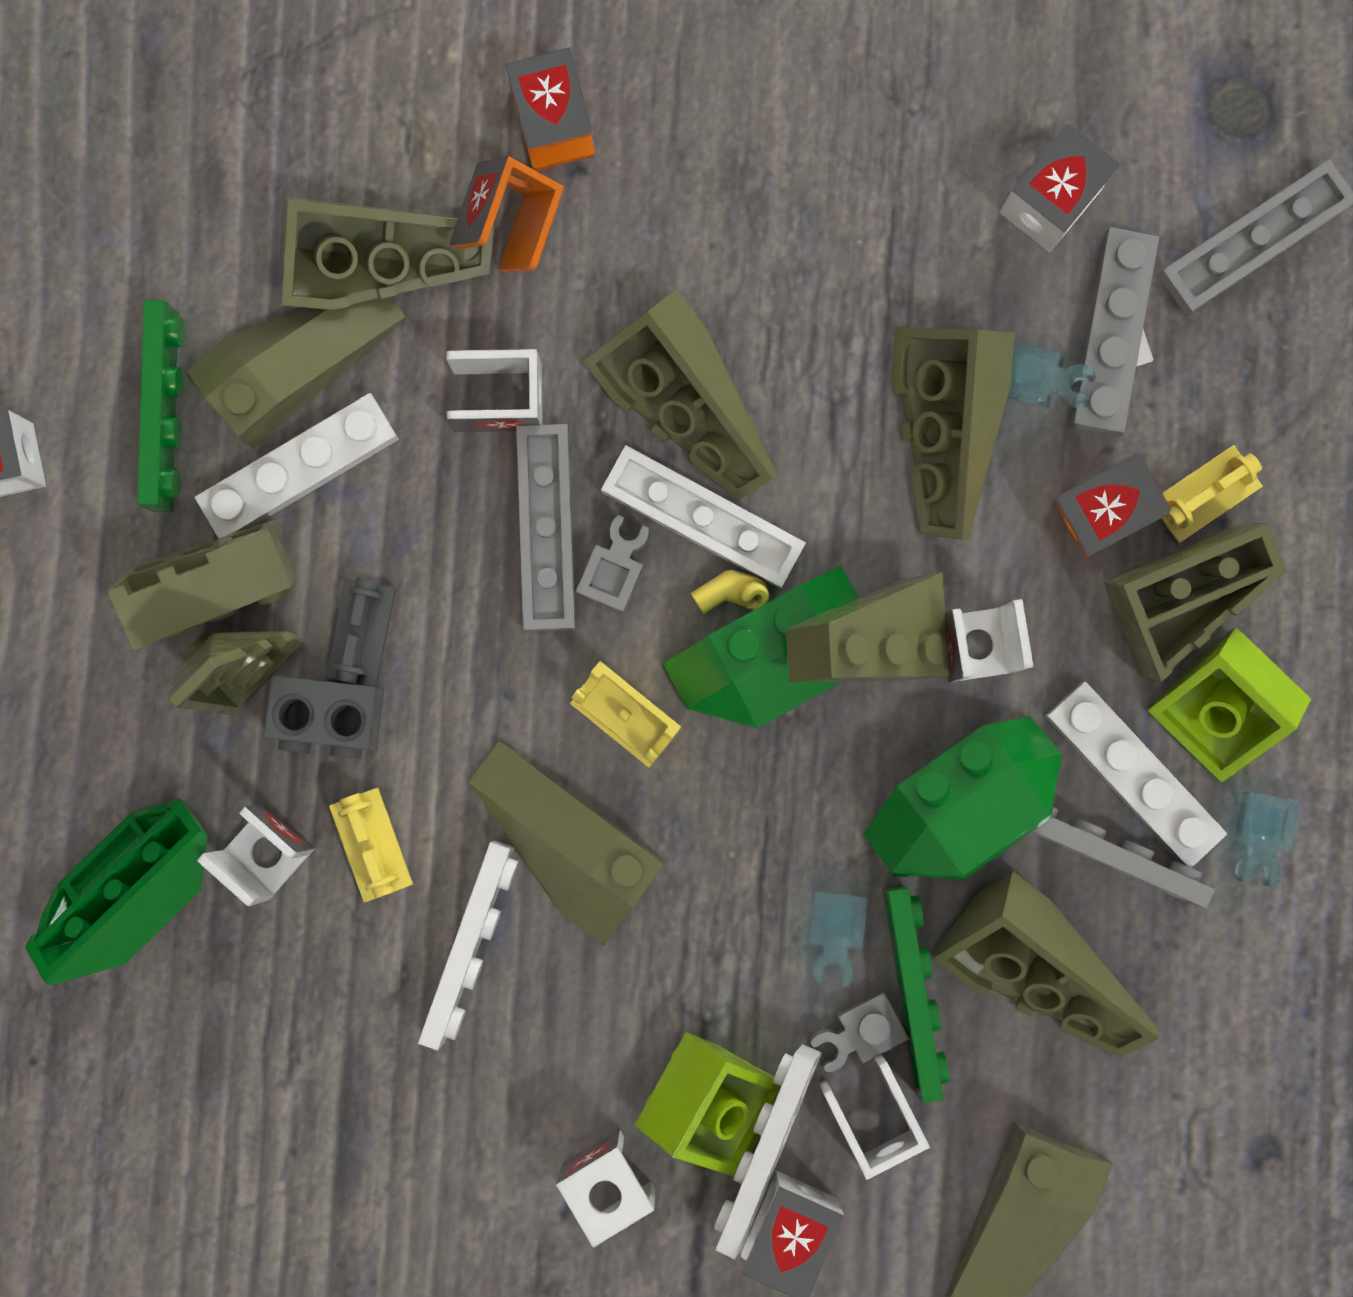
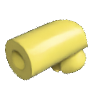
(732, 587)

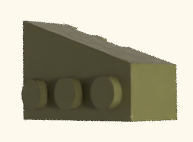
(202, 584)
(1191, 592)

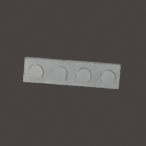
(1257, 237)
(1115, 330)
(545, 527)
(1129, 860)

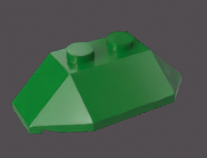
(744, 665)
(969, 803)
(120, 893)

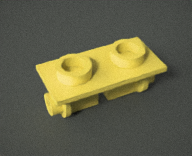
(1210, 492)
(371, 844)

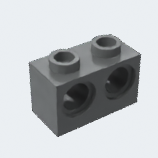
(325, 705)

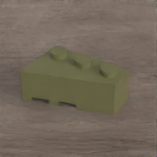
(876, 638)

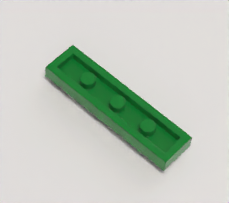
(160, 386)
(919, 1014)

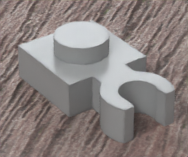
(612, 572)
(867, 1027)

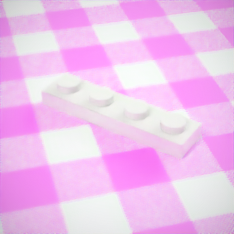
(297, 467)
(702, 517)
(1135, 775)
(462, 966)
(757, 1168)

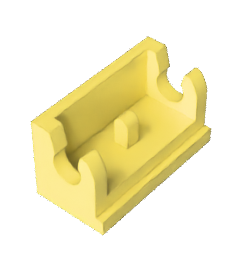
(625, 714)

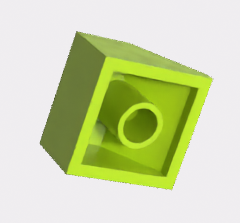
(1230, 705)
(707, 1105)

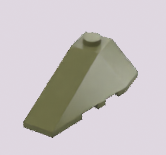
(364, 253)
(283, 363)
(678, 383)
(953, 407)
(229, 669)
(572, 850)
(1028, 951)
(1028, 1215)

